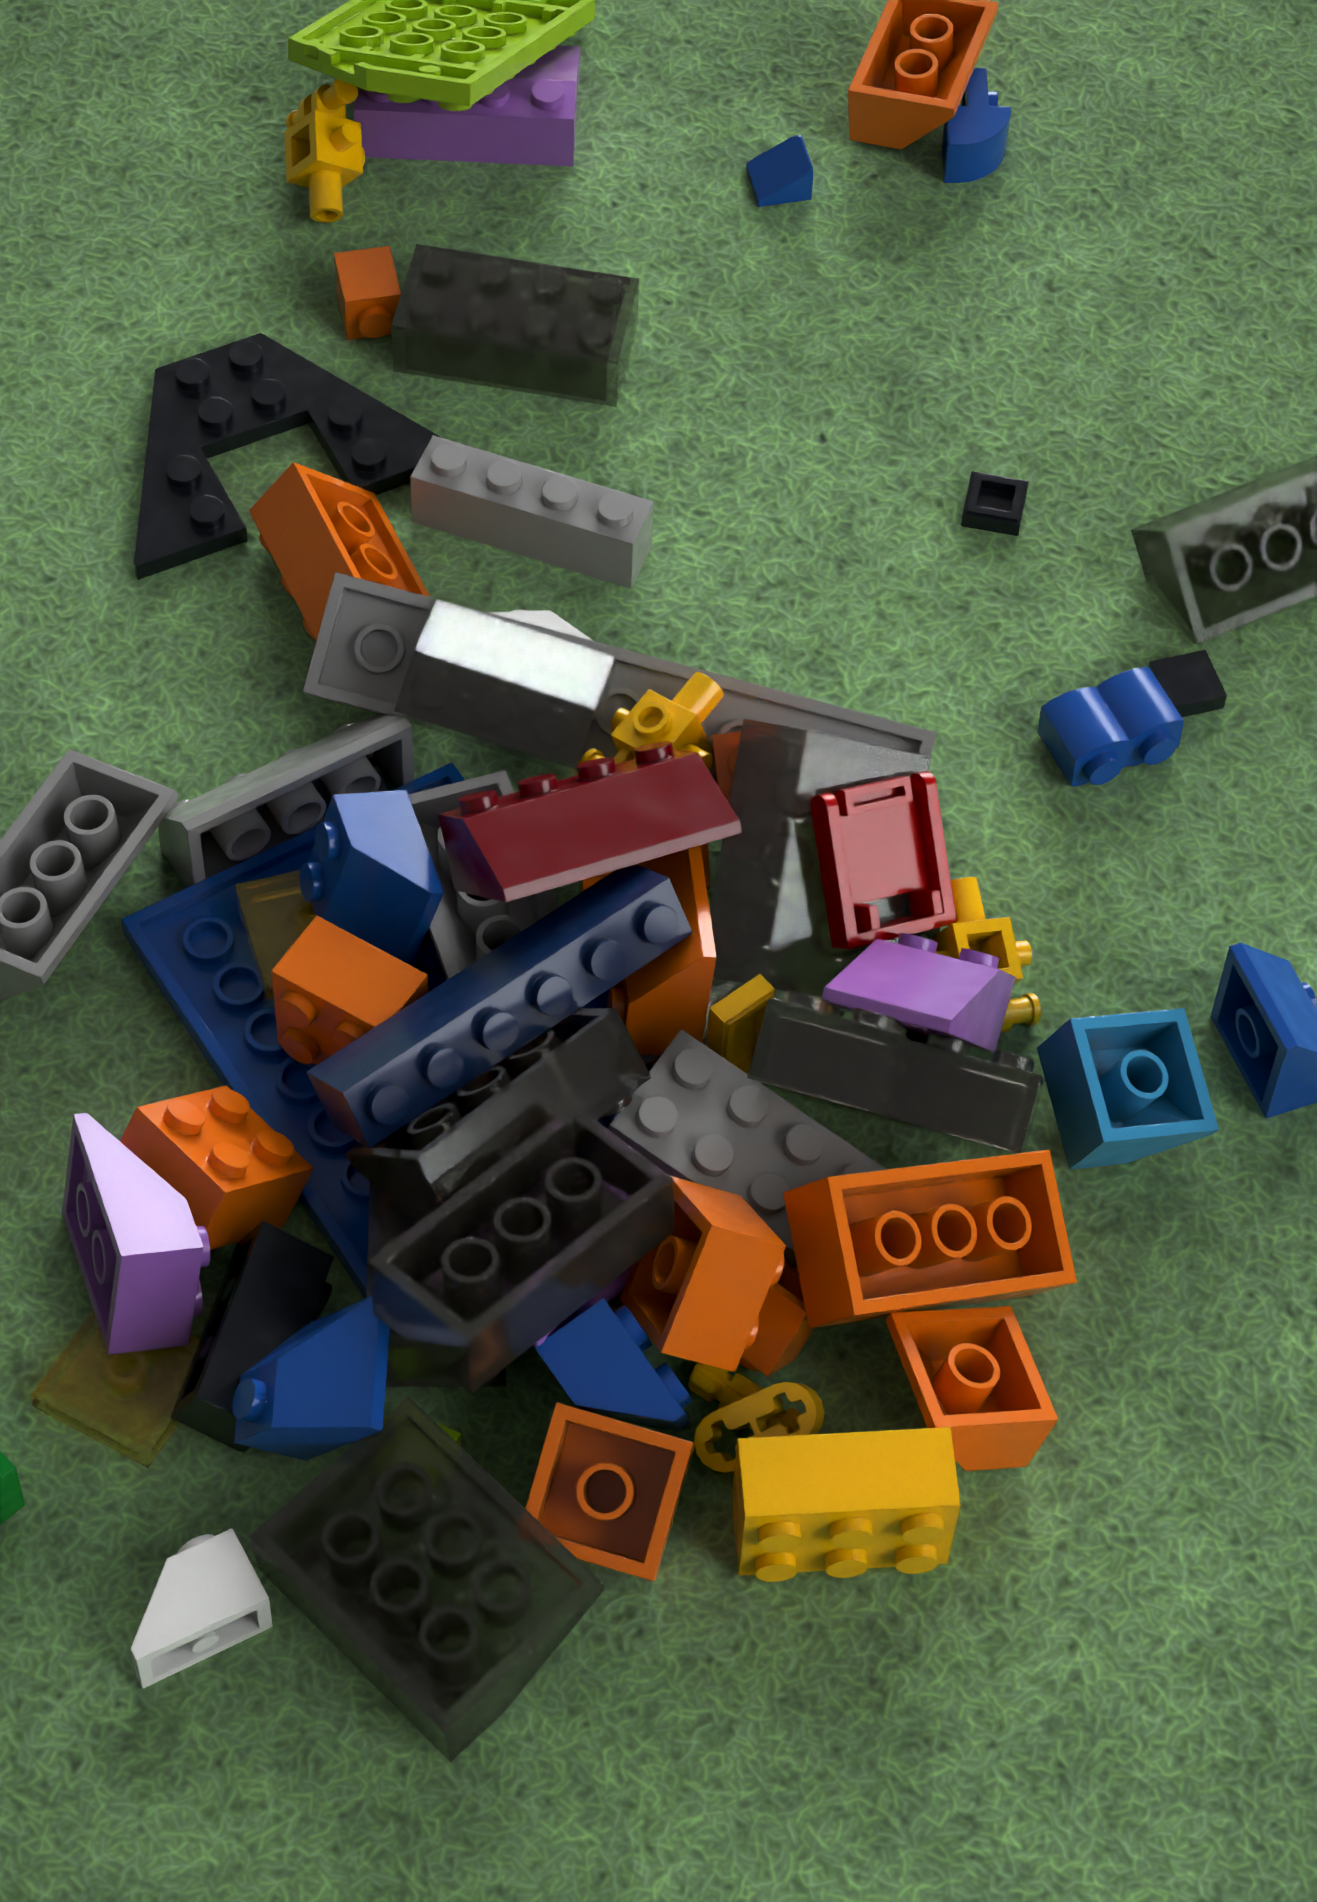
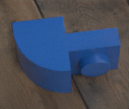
(977, 134)

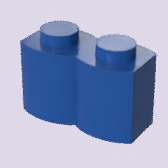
(1110, 727)

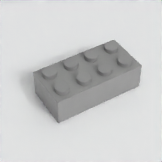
(731, 1133)

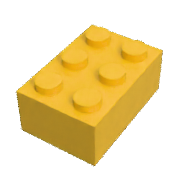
(844, 1502)

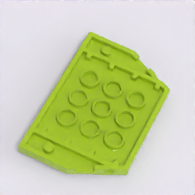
(436, 47)

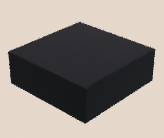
(994, 503)
(1190, 682)

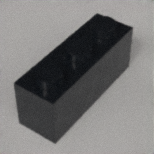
(264, 1298)

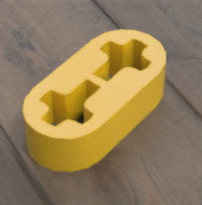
(752, 1412)

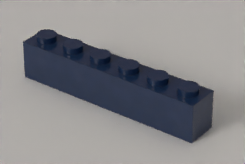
(499, 1003)

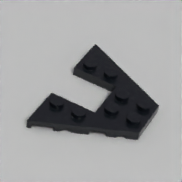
(238, 399)

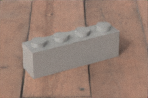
(532, 511)

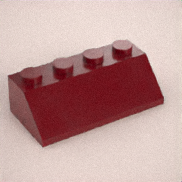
(584, 823)

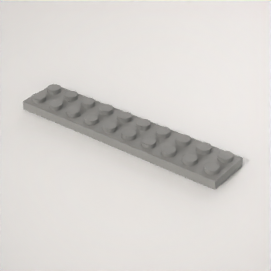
(375, 628)

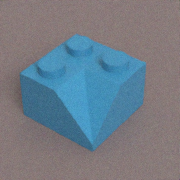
(1125, 1086)

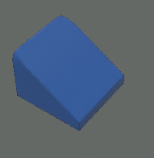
(782, 173)

